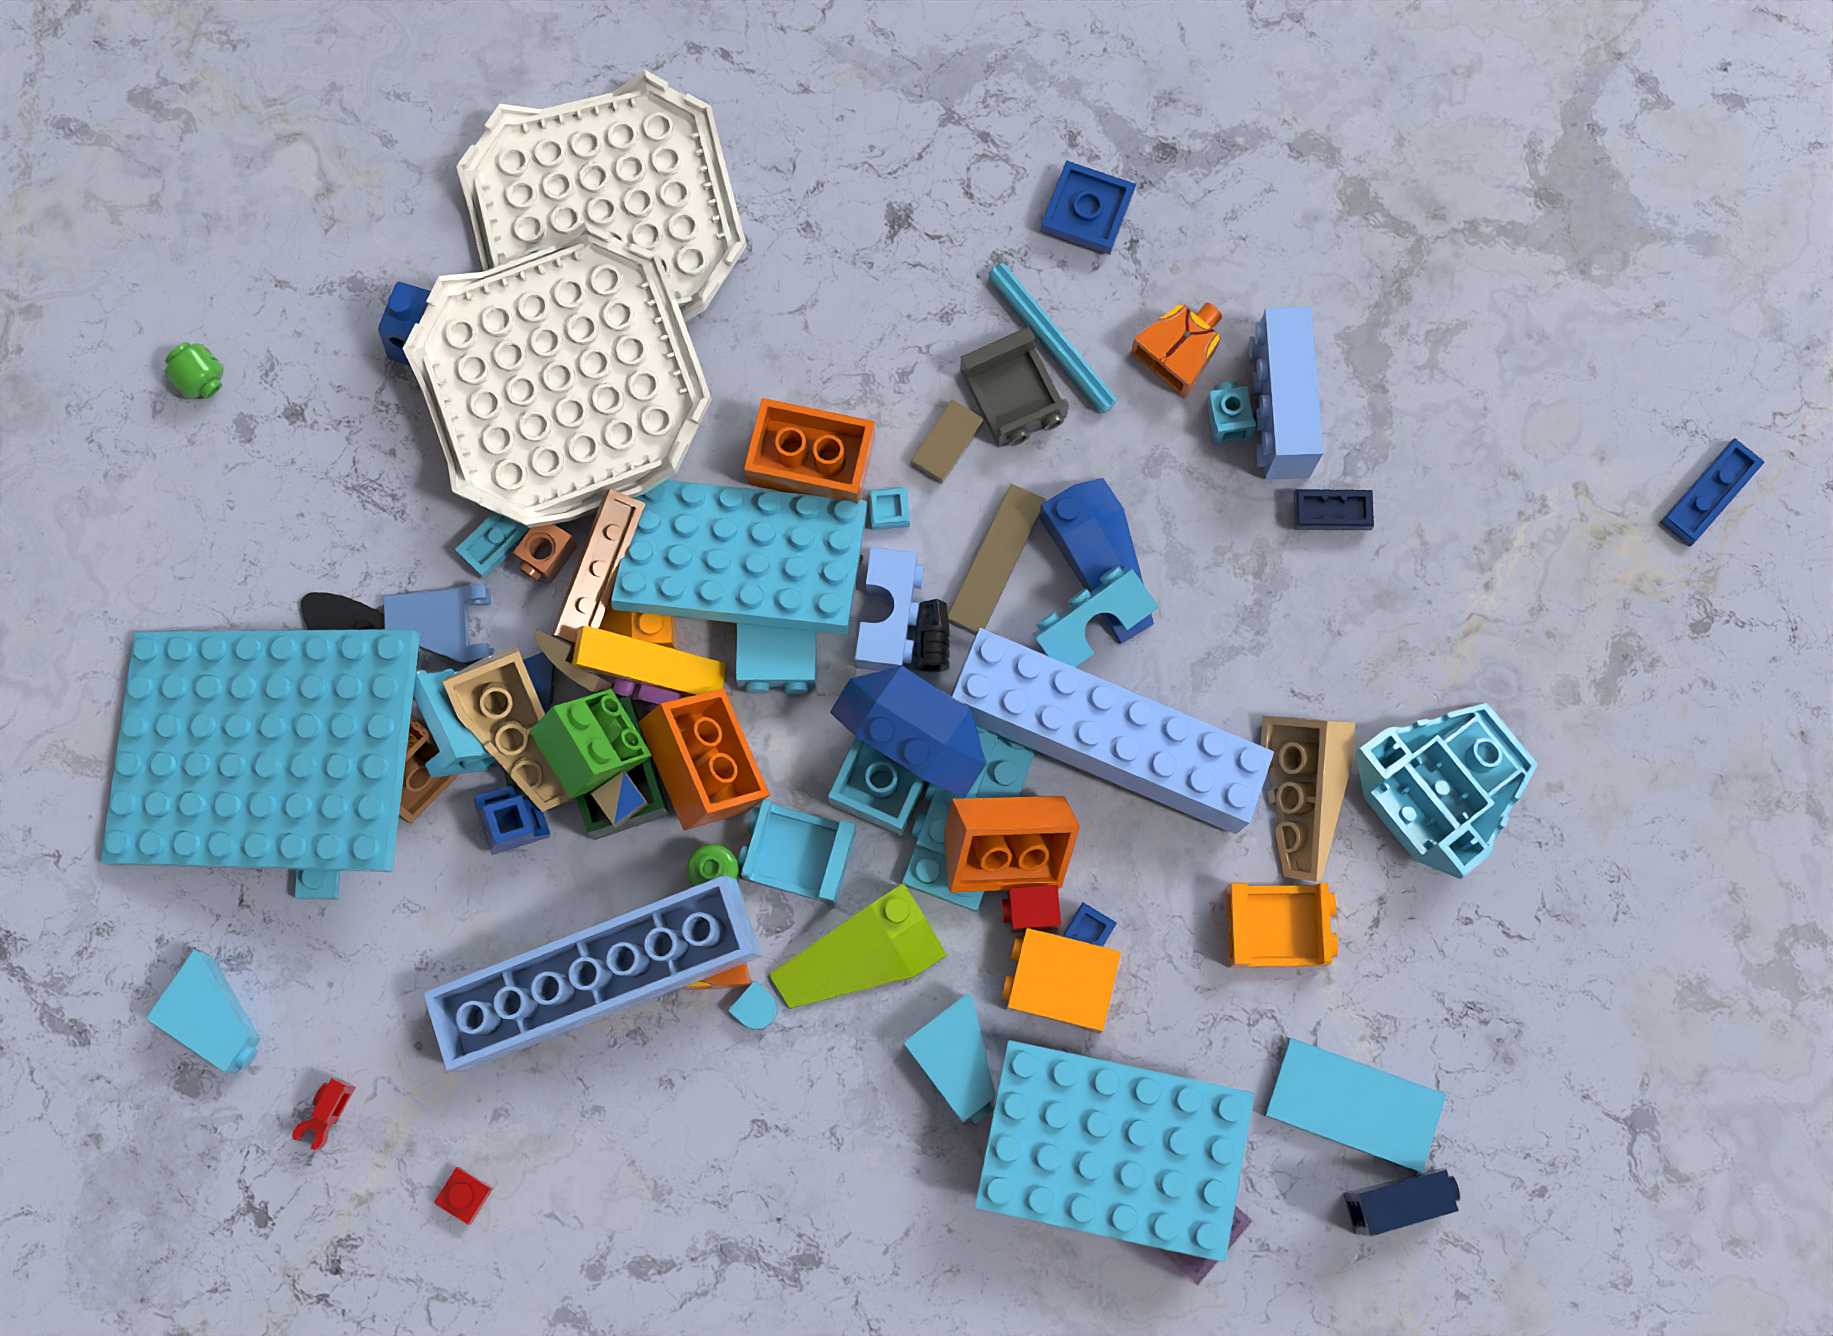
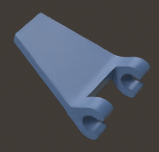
(440, 620)

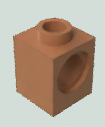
(547, 535)

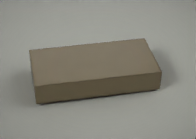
(947, 441)

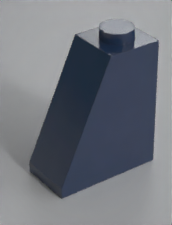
(1402, 1202)

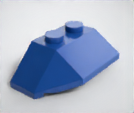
(914, 726)

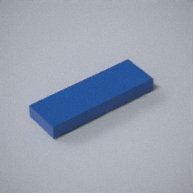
(1712, 492)

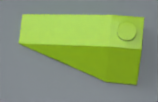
(870, 949)

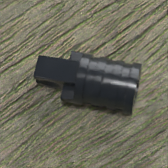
(932, 637)

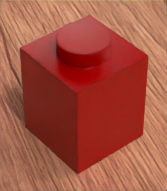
(1032, 908)

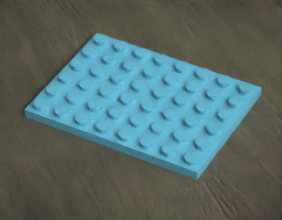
(262, 750)

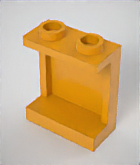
(1280, 926)
(1061, 979)

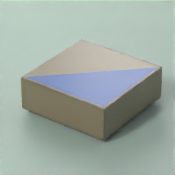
(619, 799)

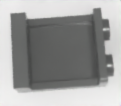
(1013, 388)

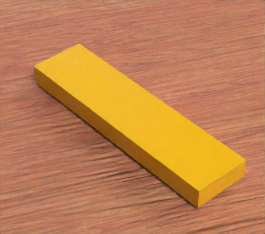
(646, 662)

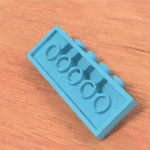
(1000, 778)

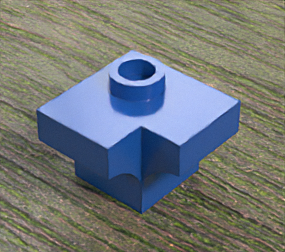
(509, 819)

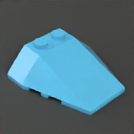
(1446, 785)

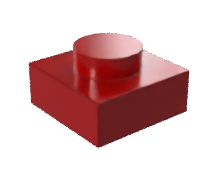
(463, 1195)

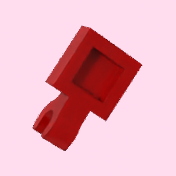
(329, 1104)

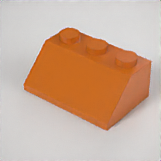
(1008, 842)

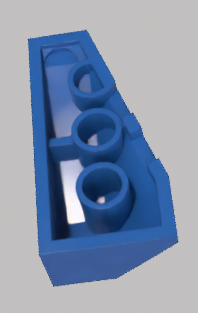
(1093, 539)

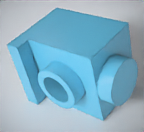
(1227, 424)

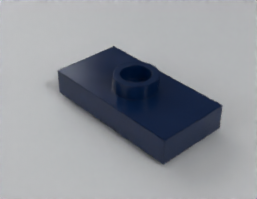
(1333, 509)

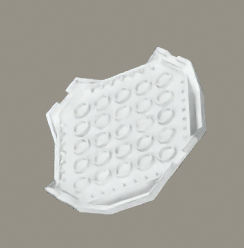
(622, 161)
(559, 378)

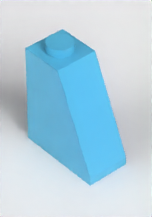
(206, 1015)
(955, 1060)

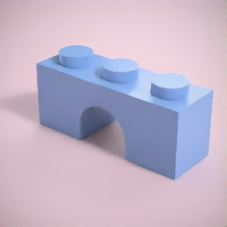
(892, 576)

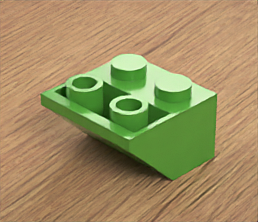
(589, 742)

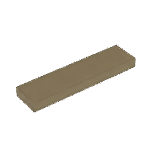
(996, 559)

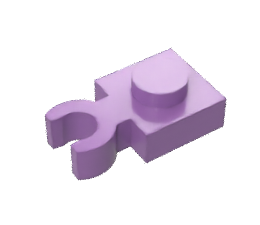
(643, 694)

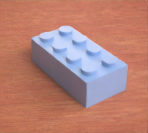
(1286, 393)

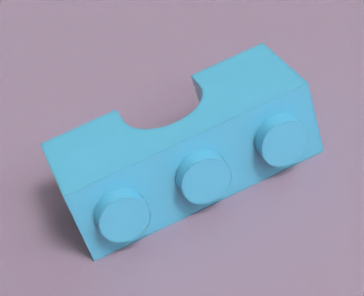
(1119, 594)

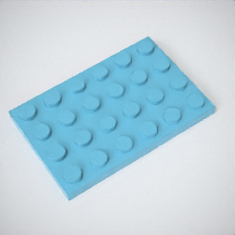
(743, 557)
(1115, 1150)

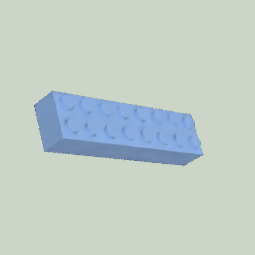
(1112, 732)
(592, 974)

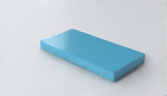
(1355, 1105)

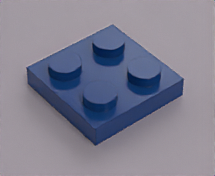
(1088, 207)

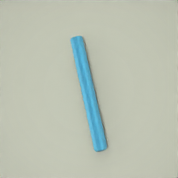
(1052, 338)

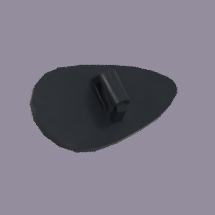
(339, 612)

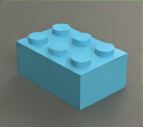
(876, 788)

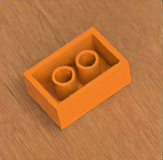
(809, 451)
(703, 758)

